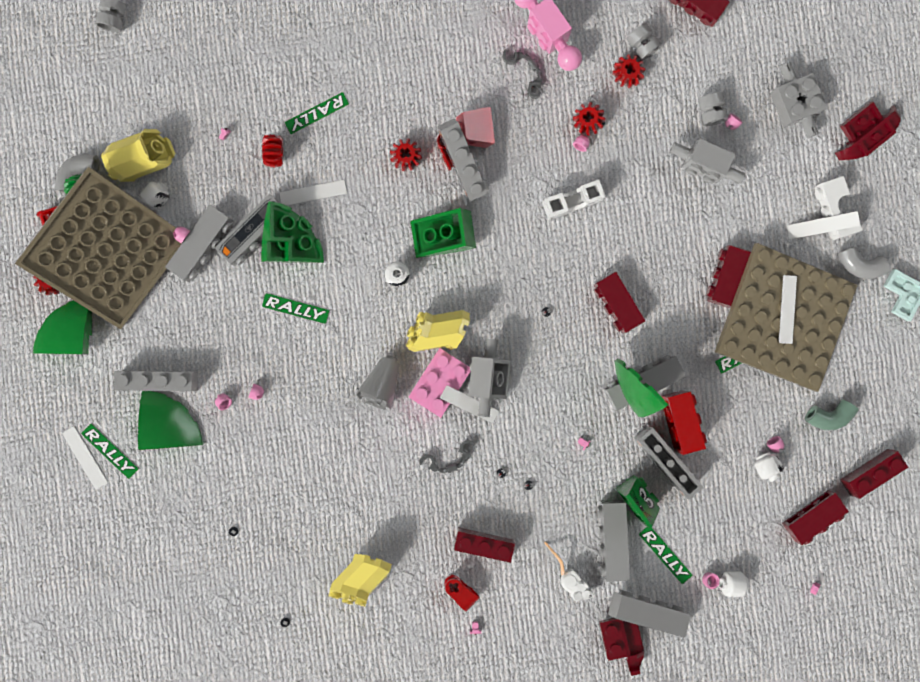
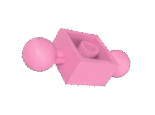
(552, 31)

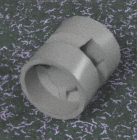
(110, 21)
(641, 35)
(713, 109)

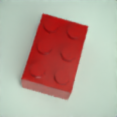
(684, 422)

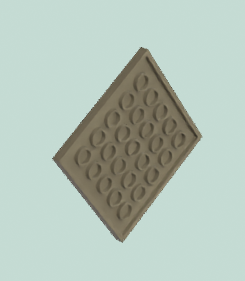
(101, 248)
(755, 314)

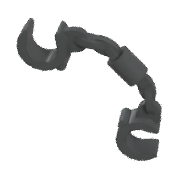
(533, 64)
(452, 467)

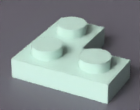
(909, 294)

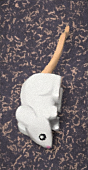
(572, 582)

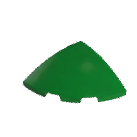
(288, 237)
(65, 331)
(641, 397)
(165, 423)

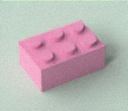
(441, 372)

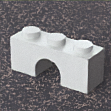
(829, 195)
(575, 200)

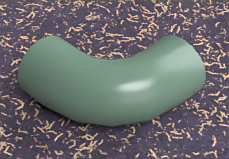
(831, 420)

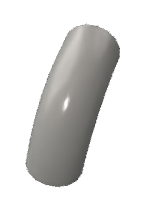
(73, 166)
(863, 268)

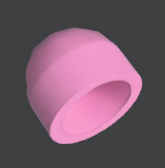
(734, 121)
(581, 143)
(181, 233)
(256, 392)
(223, 405)
(775, 444)
(713, 580)

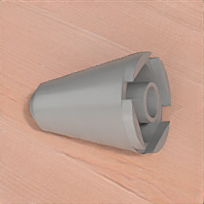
(380, 384)

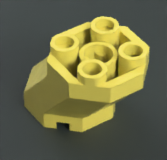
(137, 155)
(437, 331)
(359, 579)

